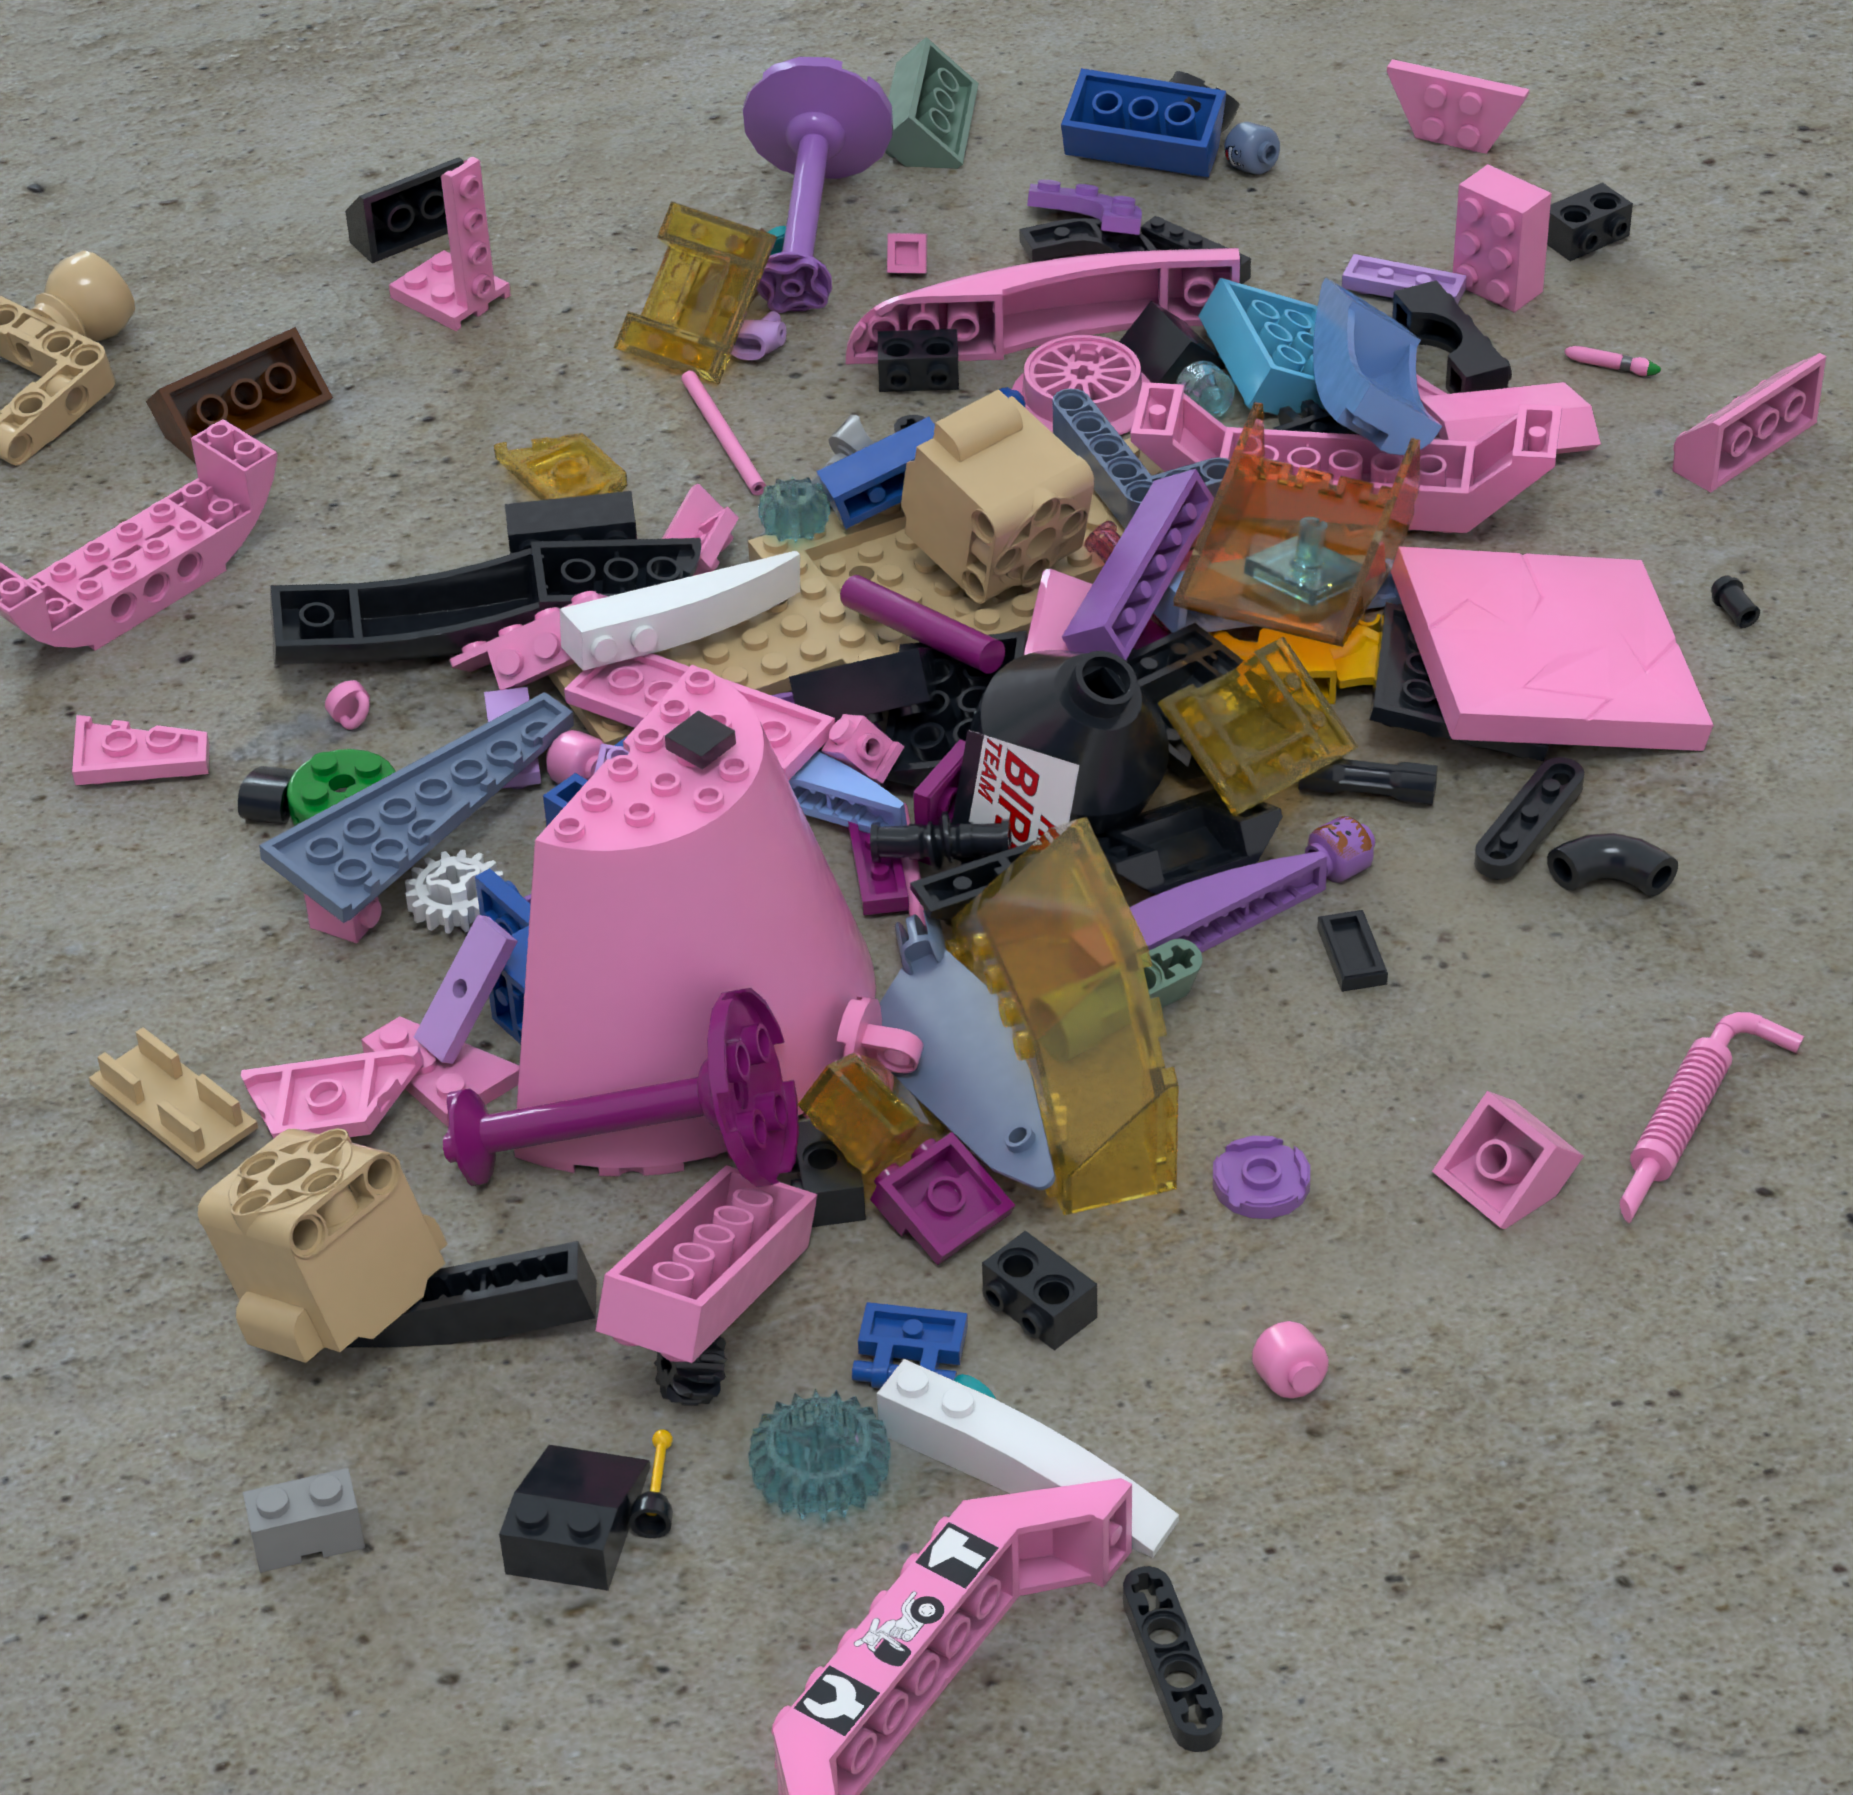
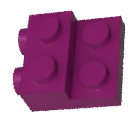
(940, 1197)

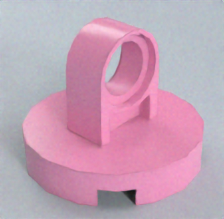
(863, 1034)

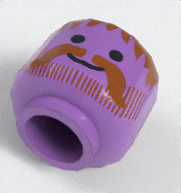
(1346, 845)

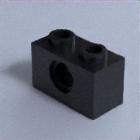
(826, 1172)

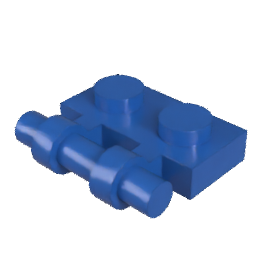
(911, 1335)

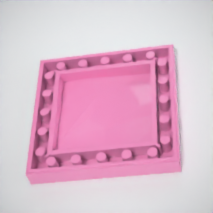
(1549, 650)

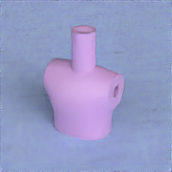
(760, 337)

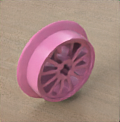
(1087, 363)

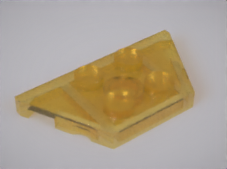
(563, 467)

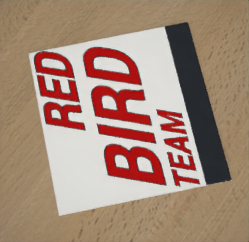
(990, 790)

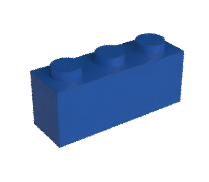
(874, 475)

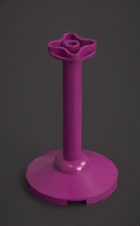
(735, 1090)

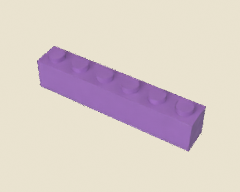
(1141, 566)

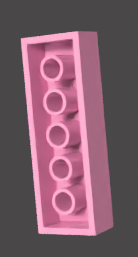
(705, 1265)

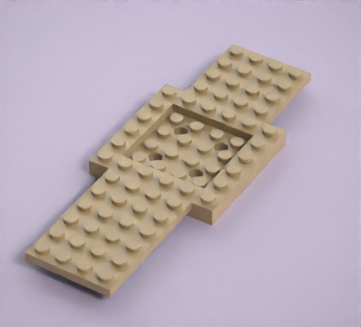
(820, 632)

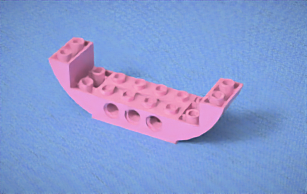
(152, 555)

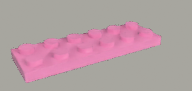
(634, 686)

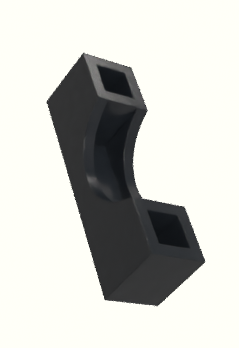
(1441, 323)

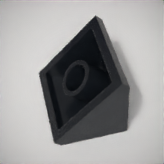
(1166, 345)

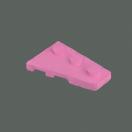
(130, 754)
(472, 1069)

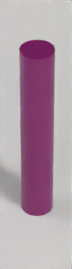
(922, 624)

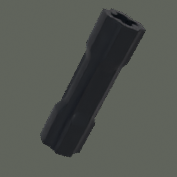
(1401, 781)

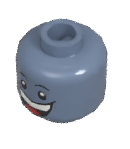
(1252, 148)

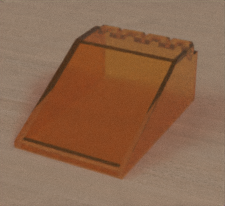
(1263, 506)

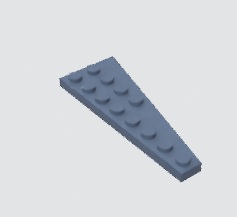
(380, 832)

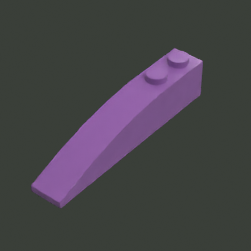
(1230, 901)

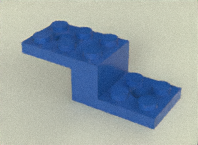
(510, 911)

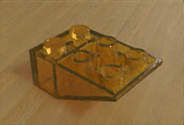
(867, 1112)

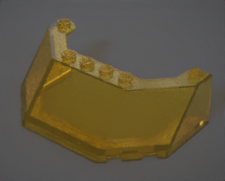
(1080, 1015)

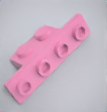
(705, 519)
(523, 651)

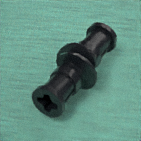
(939, 840)

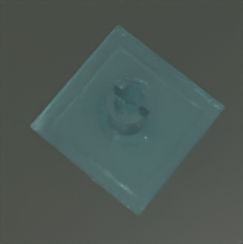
(1304, 565)

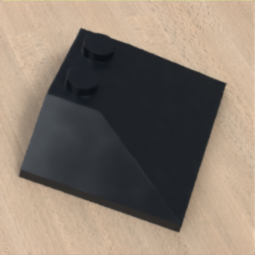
(1173, 664)
(1188, 841)

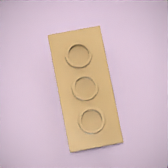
(172, 1101)

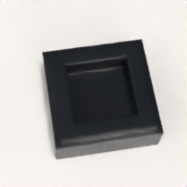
(700, 739)

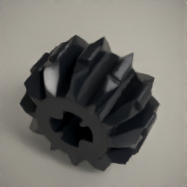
(695, 1381)

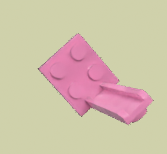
(459, 282)

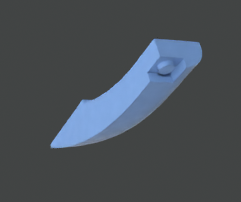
(1368, 372)

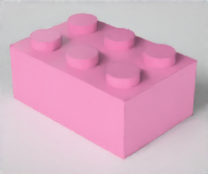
(1502, 237)

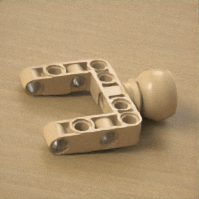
(57, 340)

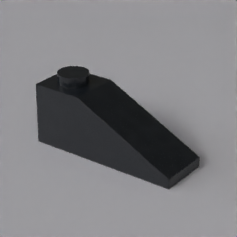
(951, 890)

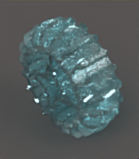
(819, 1455)

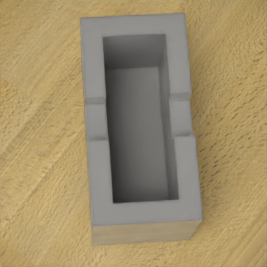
(303, 1519)

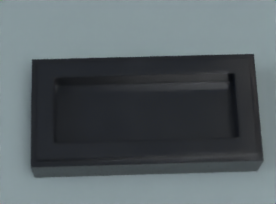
(1352, 950)

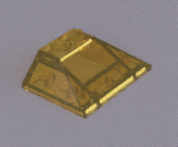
(698, 293)
(1258, 727)

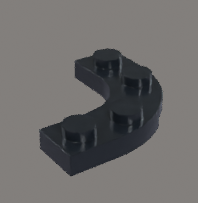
(1075, 237)

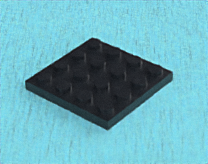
(1405, 694)

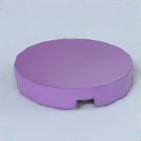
(1261, 1177)

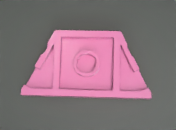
(1454, 106)
(332, 1092)

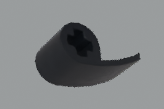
(265, 795)

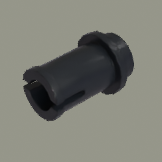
(1729, 594)

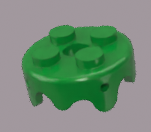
(316, 780)

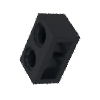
(1588, 221)
(918, 360)
(1039, 1290)

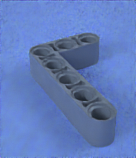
(1117, 471)

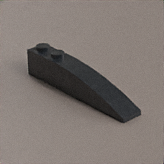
(496, 1299)

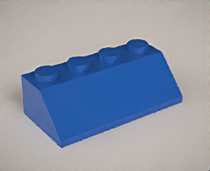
(1143, 122)

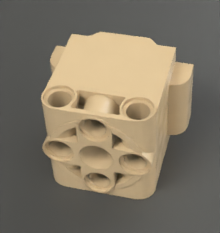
(996, 497)
(320, 1242)

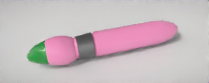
(1639, 366)

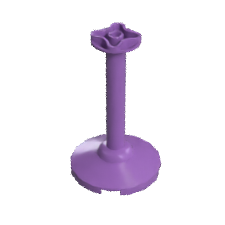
(818, 126)

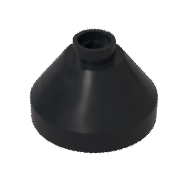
(1087, 714)

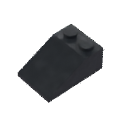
(572, 1516)

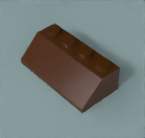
(246, 389)

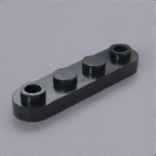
(1529, 818)

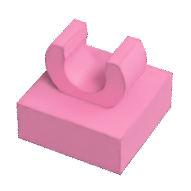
(907, 253)

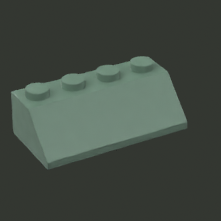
(930, 109)

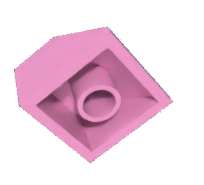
(1506, 1161)

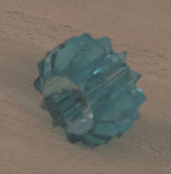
(794, 509)

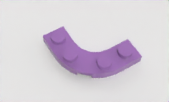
(1115, 212)

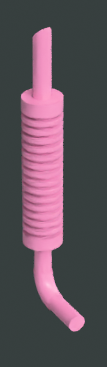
(1689, 1098)

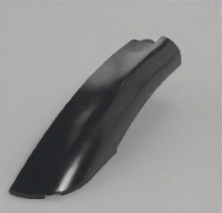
(463, 605)

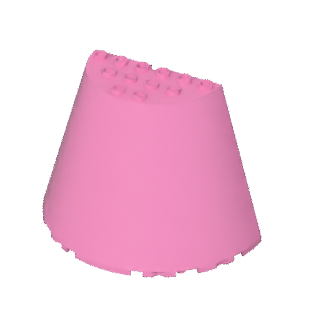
(656, 903)

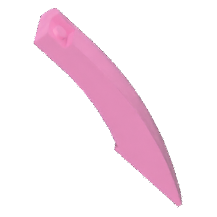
(1050, 300)

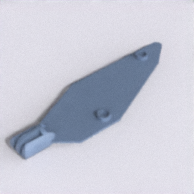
(967, 1058)

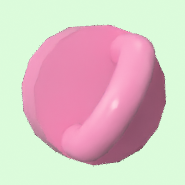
(348, 704)

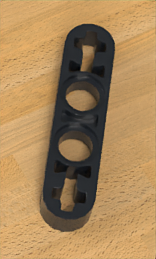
(1172, 1657)

